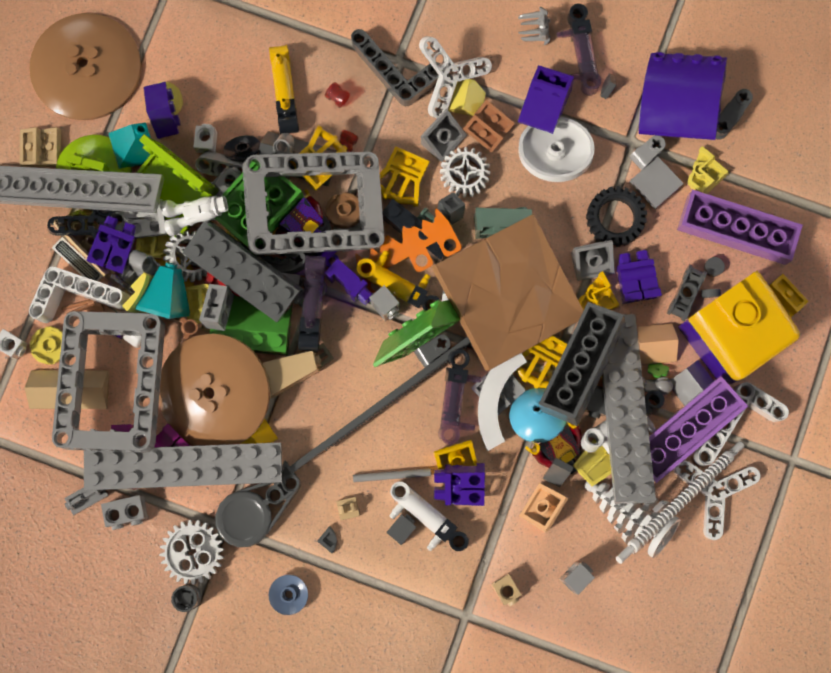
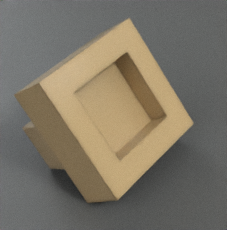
(348, 508)

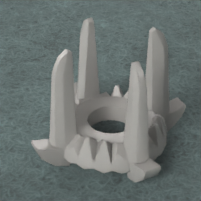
(543, 24)

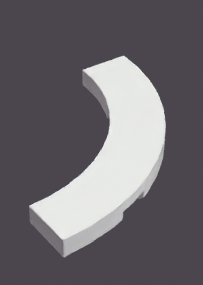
(489, 400)

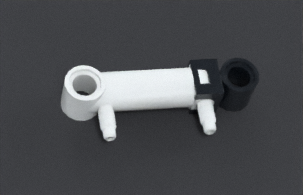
(600, 433)
(427, 515)

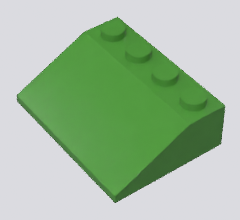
(280, 201)
(257, 329)
(417, 332)

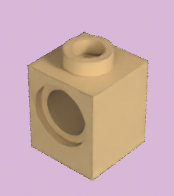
(502, 582)

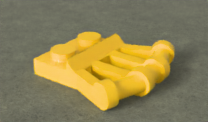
(407, 166)
(317, 180)
(547, 350)

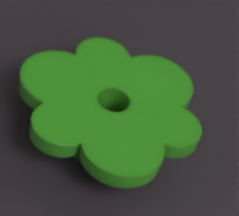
(658, 370)

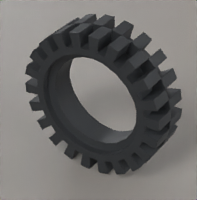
(629, 199)

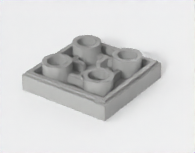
(656, 182)

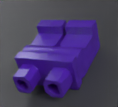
(117, 241)
(637, 278)
(350, 281)
(462, 484)

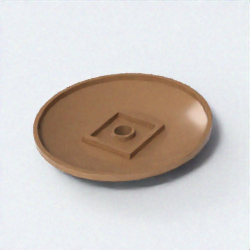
(88, 90)
(238, 387)

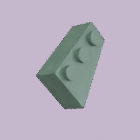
(492, 220)

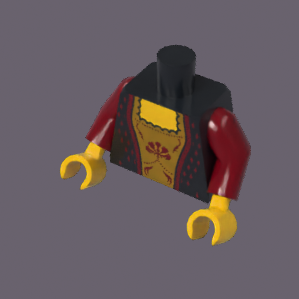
(564, 447)

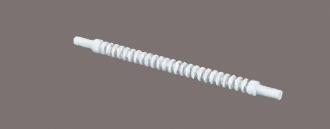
(689, 493)

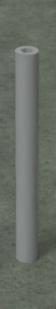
(391, 475)

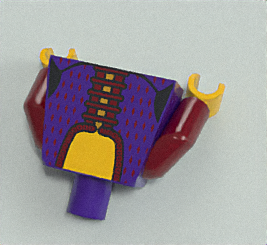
(304, 217)

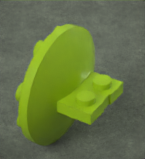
(90, 154)

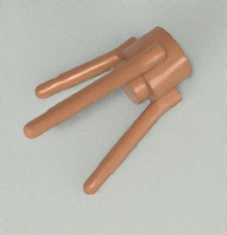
(89, 305)
(188, 327)

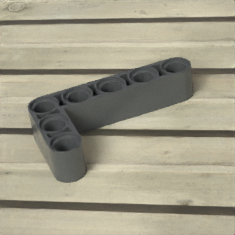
(392, 72)

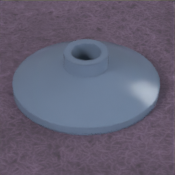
(278, 597)

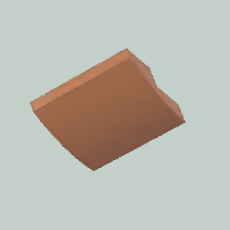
(488, 126)

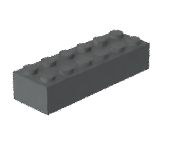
(242, 270)
(582, 363)

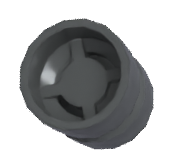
(186, 598)

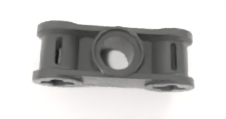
(733, 112)
(691, 280)

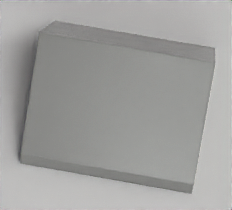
(442, 136)
(593, 259)
(690, 382)

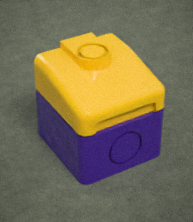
(740, 329)

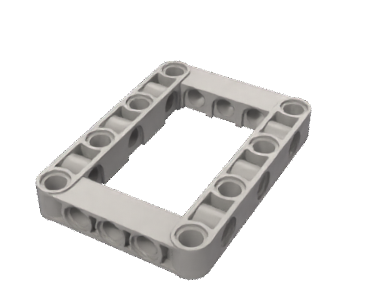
(309, 165)
(72, 378)

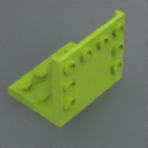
(180, 180)

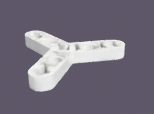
(445, 68)
(713, 500)

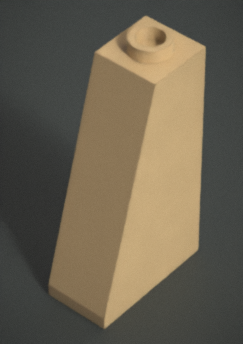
(290, 371)

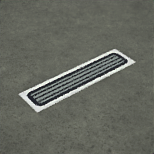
(76, 260)

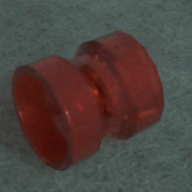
(337, 94)
(348, 139)

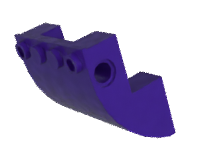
(682, 95)

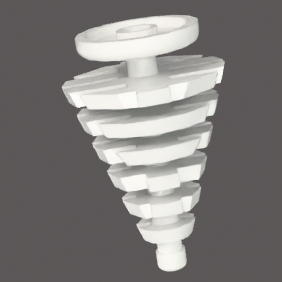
(634, 517)

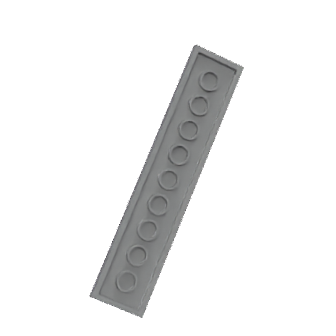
(80, 189)
(628, 421)
(184, 466)

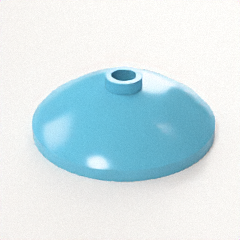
(531, 424)

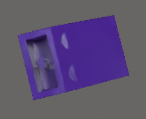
(546, 99)

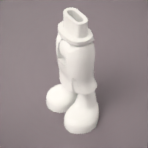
(193, 211)

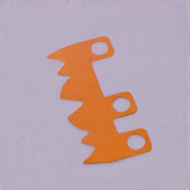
(413, 246)

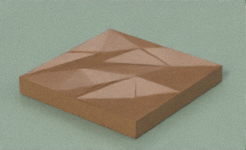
(508, 292)

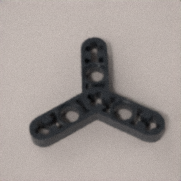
(95, 216)

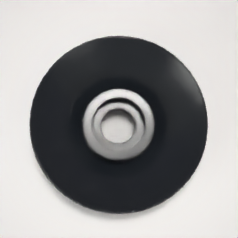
(241, 147)

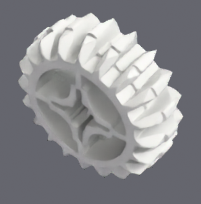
(472, 172)
(172, 248)

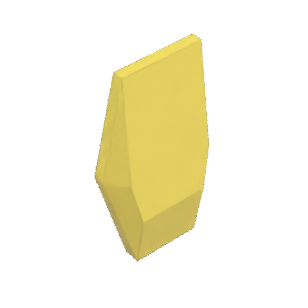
(594, 465)

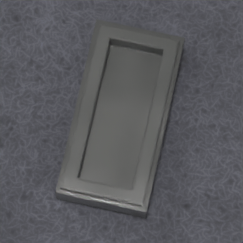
(557, 472)

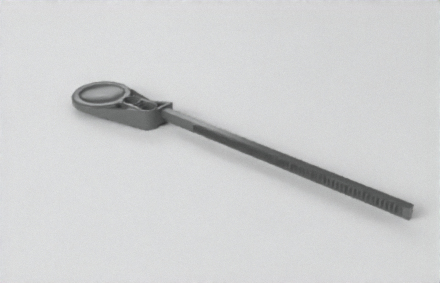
(246, 517)

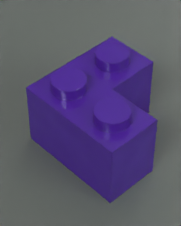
(161, 110)

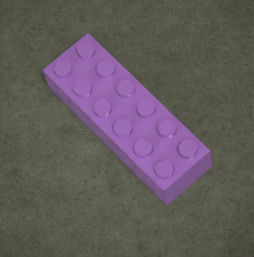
(739, 227)
(693, 426)

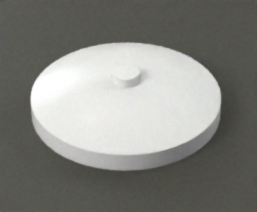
(557, 155)

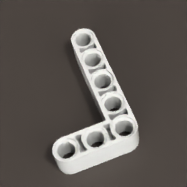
(57, 281)
(751, 400)

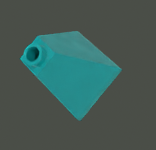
(127, 146)
(166, 294)

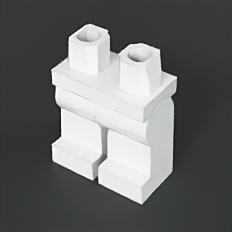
(148, 224)

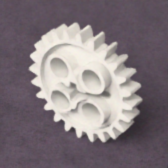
(175, 558)

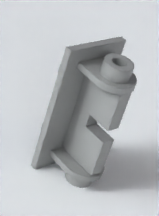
(83, 499)

